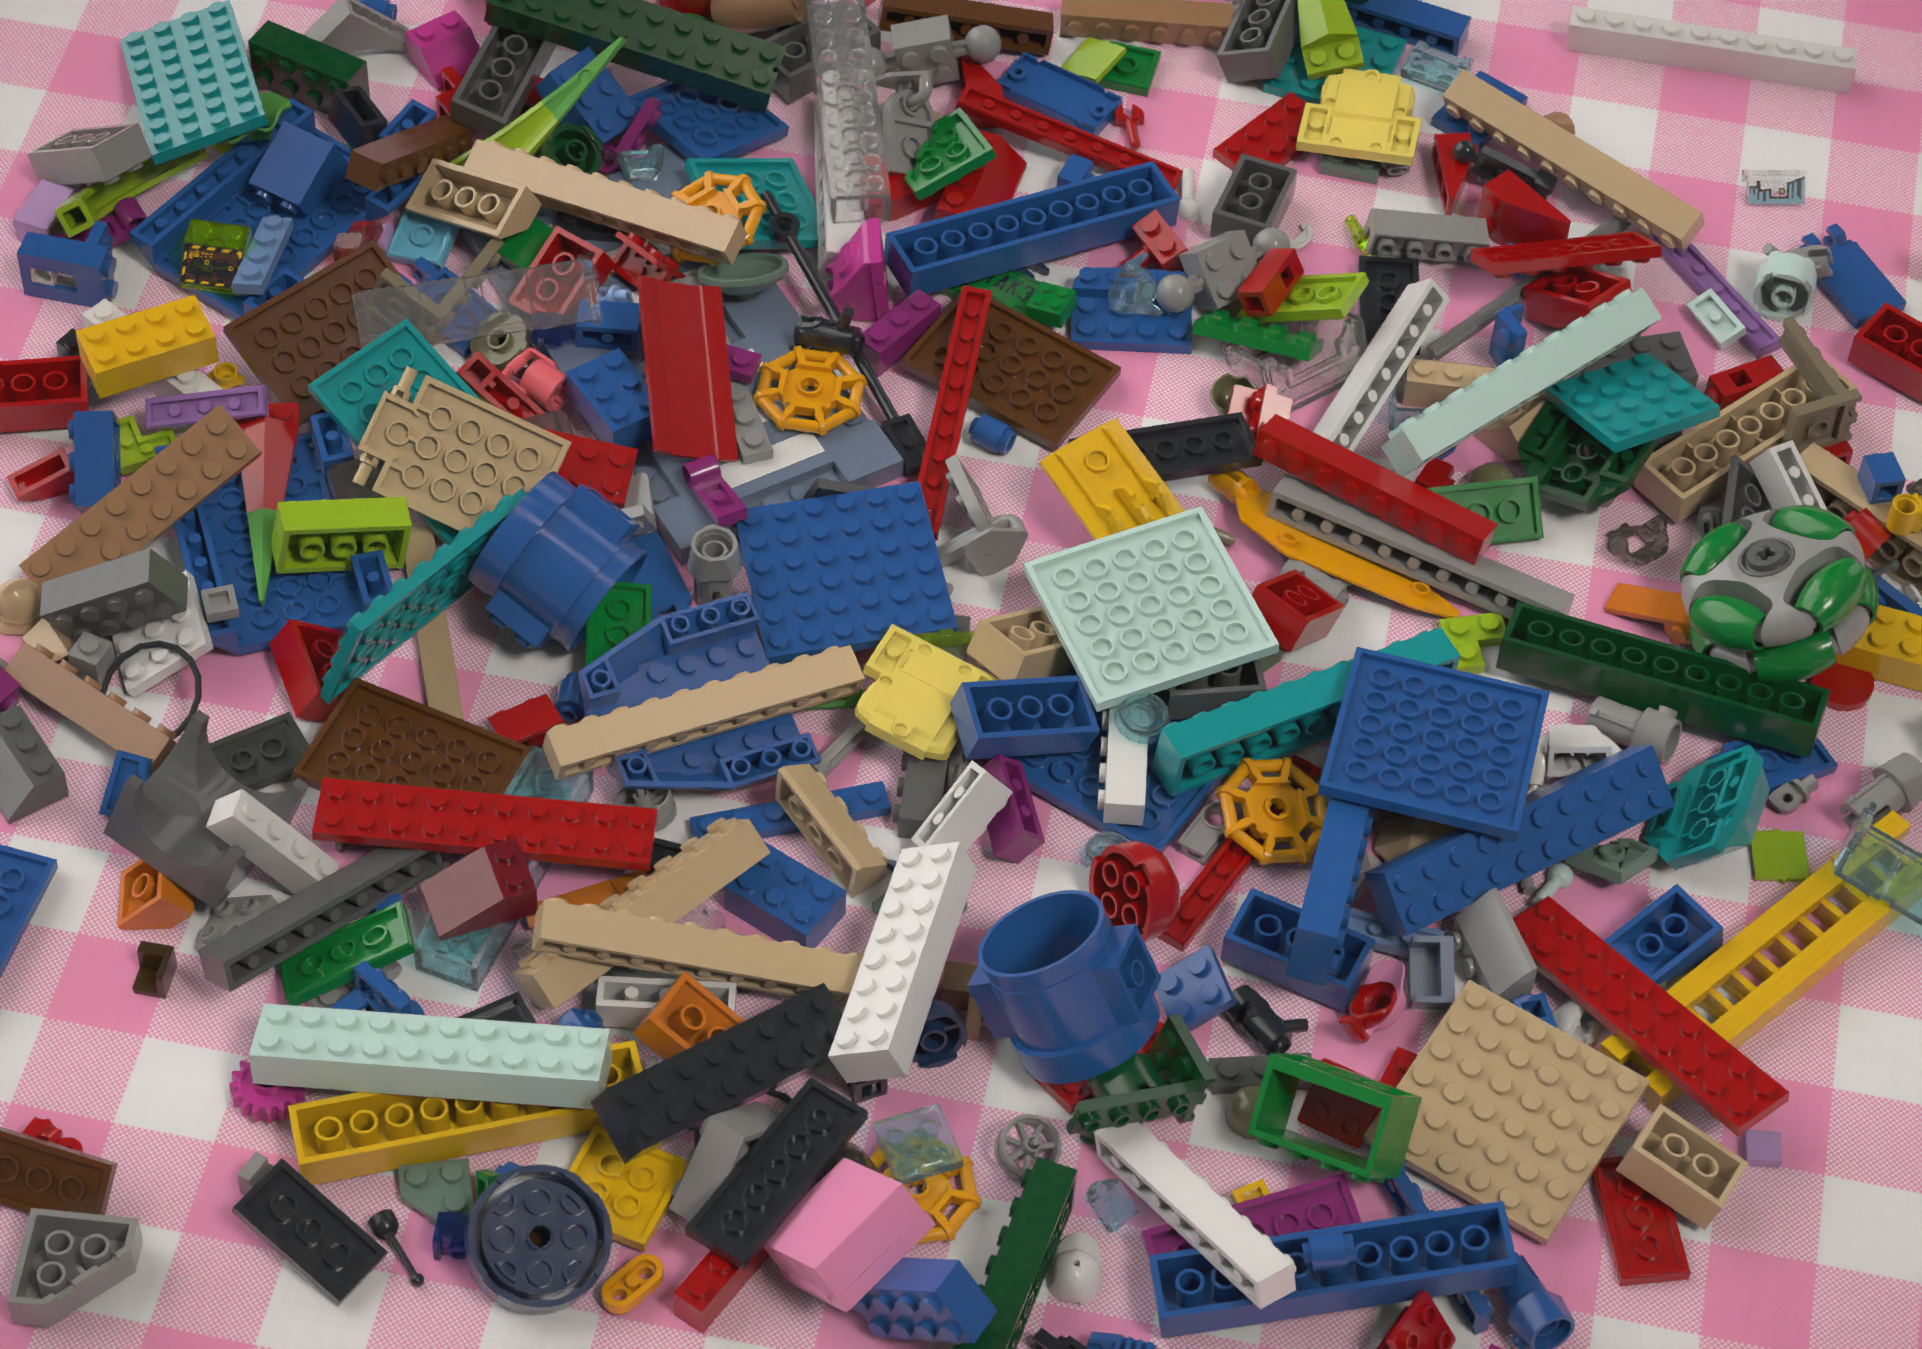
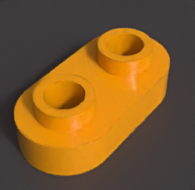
(630, 1285)

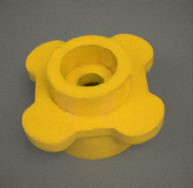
(226, 375)

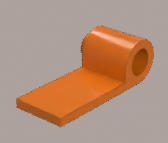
(1652, 606)

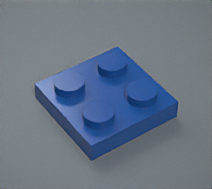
(1196, 988)

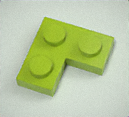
(138, 449)
(1470, 634)

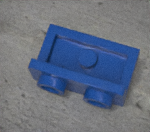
(1508, 334)

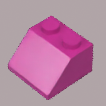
(441, 44)

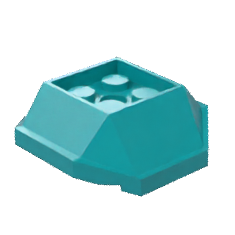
(1713, 809)

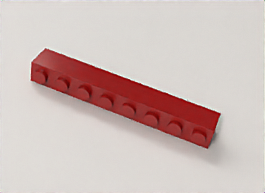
(1375, 489)

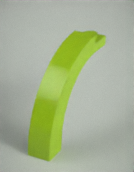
(96, 201)

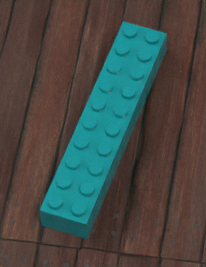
(1272, 720)

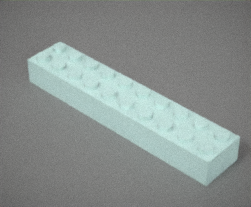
(1519, 380)
(430, 1056)

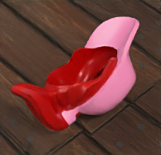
(1377, 1001)

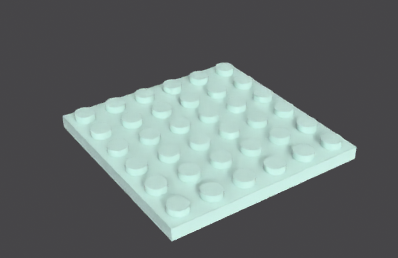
(1150, 608)

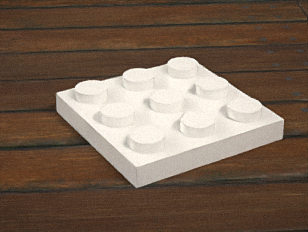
(155, 664)

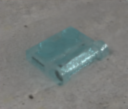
(1433, 67)

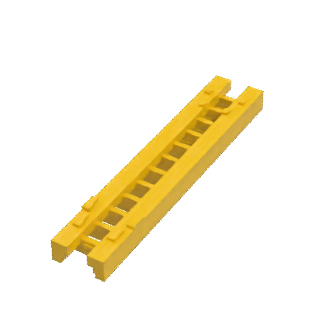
(1780, 986)

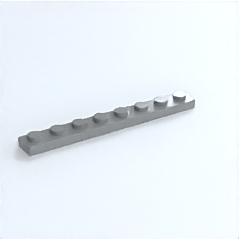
(751, 435)

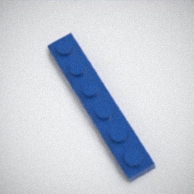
(771, 820)
(1409, 1201)

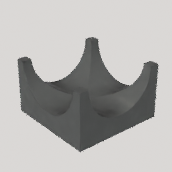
(169, 813)

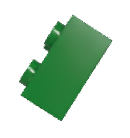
(1051, 304)

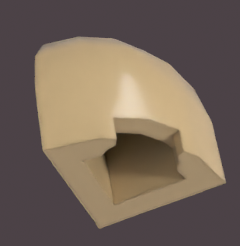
(50, 638)

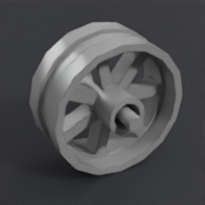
(650, 798)
(1028, 1146)

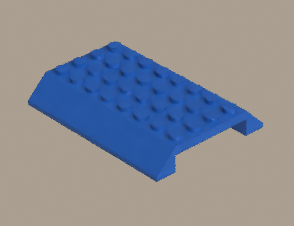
(226, 196)
(219, 553)

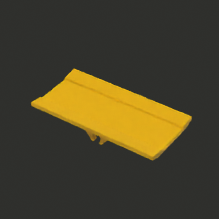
(1109, 481)

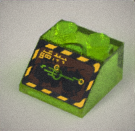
(213, 255)

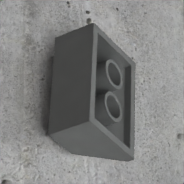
(1743, 492)
(27, 768)

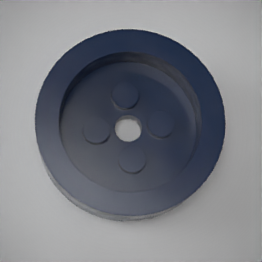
(531, 1276)

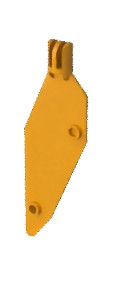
(1324, 556)

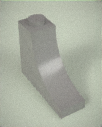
(356, 28)

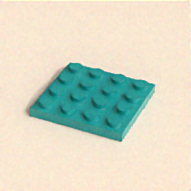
(1379, 53)
(772, 174)
(1632, 402)

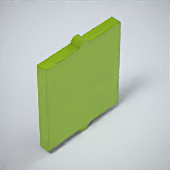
(1094, 59)
(1779, 856)

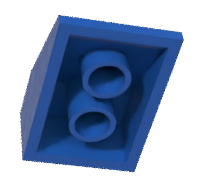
(1668, 936)

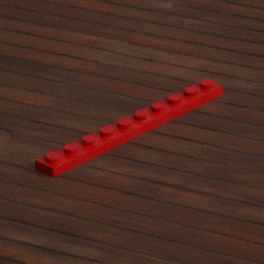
(953, 399)

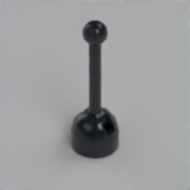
(385, 1227)

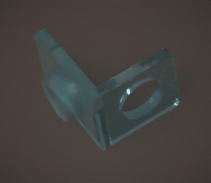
(1398, 415)

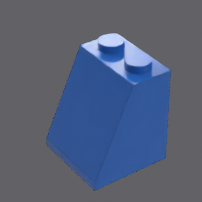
(298, 170)

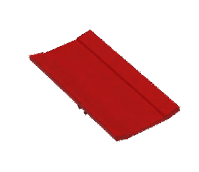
(687, 370)

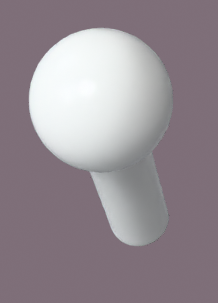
(1188, 207)

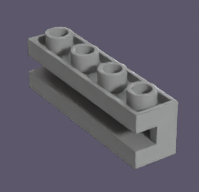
(1424, 235)

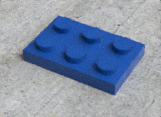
(1448, 124)

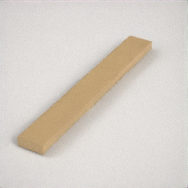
(434, 638)

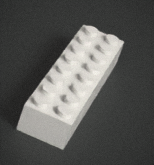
(903, 963)

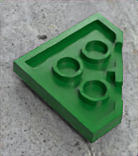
(948, 155)

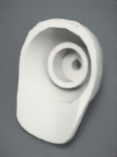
(1072, 1282)

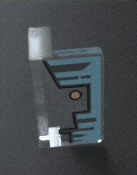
(1775, 187)

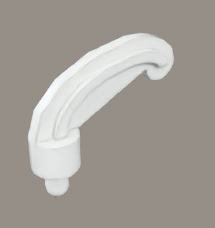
(1303, 238)

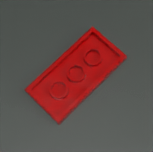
(1638, 1229)

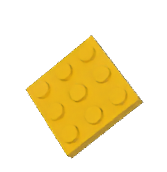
(633, 1192)

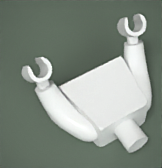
(1567, 751)

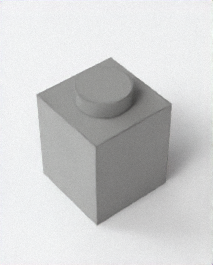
(92, 656)

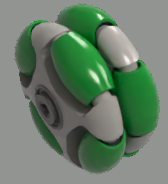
(1779, 592)

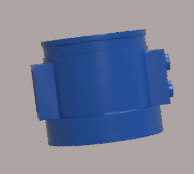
(556, 562)
(1066, 987)

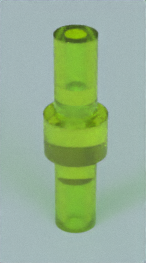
(1358, 236)
(947, 638)

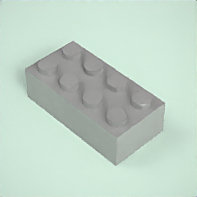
(91, 155)

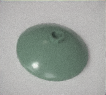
(747, 275)

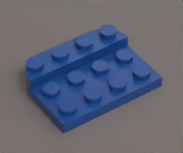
(1101, 328)

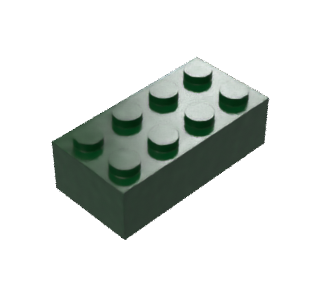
(303, 66)

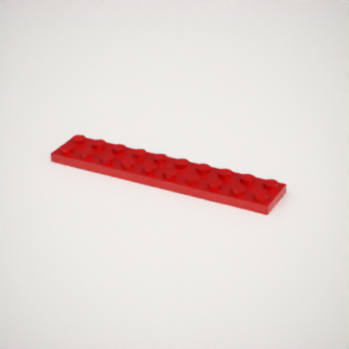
(469, 820)
(1648, 1018)

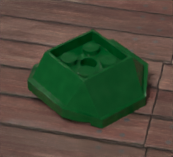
(1576, 465)

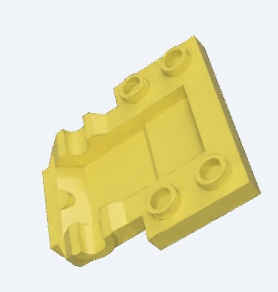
(1362, 118)
(914, 694)

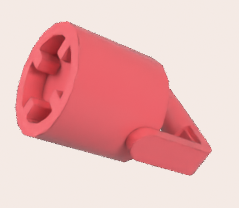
(541, 380)

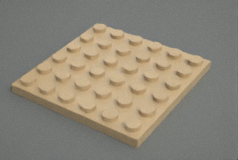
(1513, 1110)

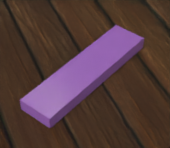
(189, 408)

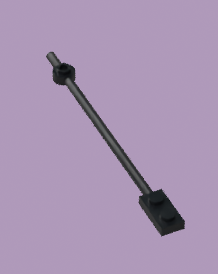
(899, 429)

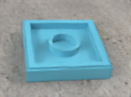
(421, 237)

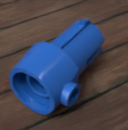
(1536, 1313)

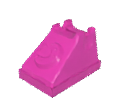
(861, 274)

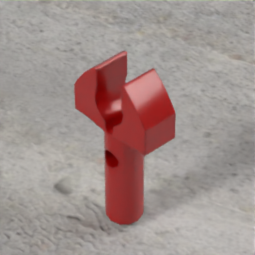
(1130, 124)

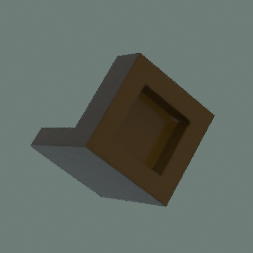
(156, 969)

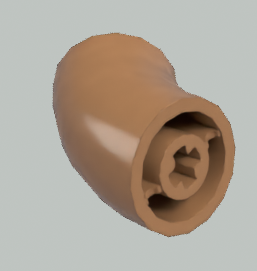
(756, 15)

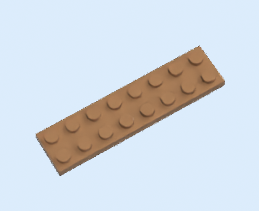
(149, 499)

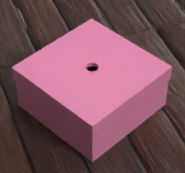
(847, 1234)

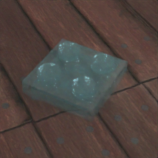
(918, 1144)

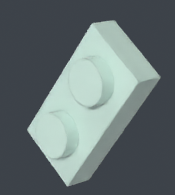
(1716, 318)

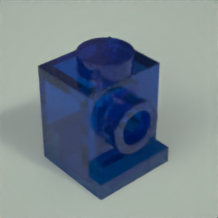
(555, 335)
(449, 1235)

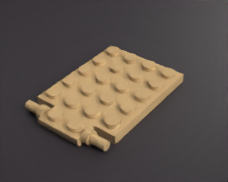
(452, 451)

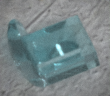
(642, 164)
(1111, 1203)

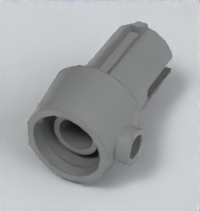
(713, 562)
(1637, 728)
(1895, 788)

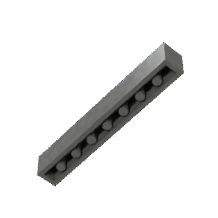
(926, 778)
(314, 914)

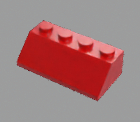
(985, 185)

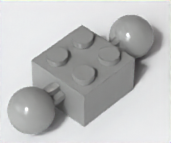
(931, 47)
(1217, 270)

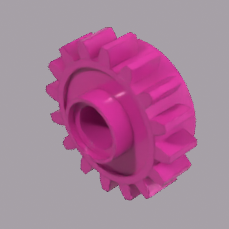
(259, 1100)

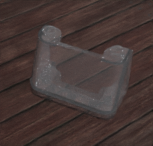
(1300, 379)

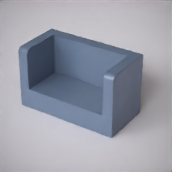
(1431, 972)

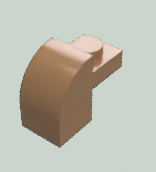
(956, 993)

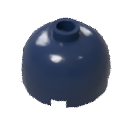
(941, 1036)

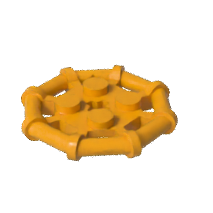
(704, 193)
(815, 370)
(1262, 821)
(939, 1194)

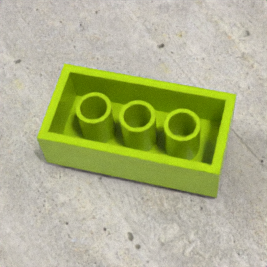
(328, 532)

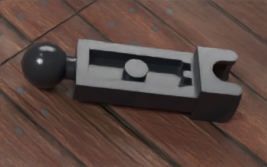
(1492, 163)

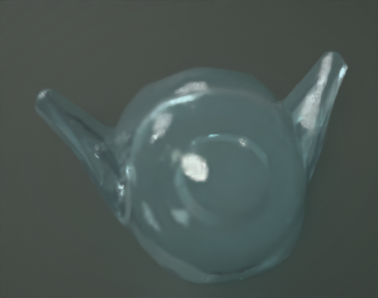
(1134, 289)

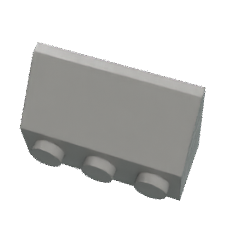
(1493, 948)

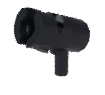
(830, 334)
(1262, 1023)

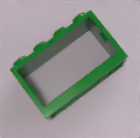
(1276, 1102)

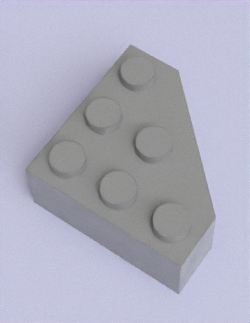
(721, 1147)
(70, 1262)

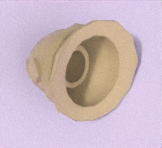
(19, 606)

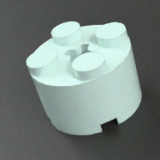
(1785, 285)

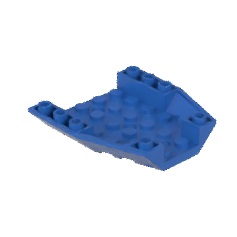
(686, 653)

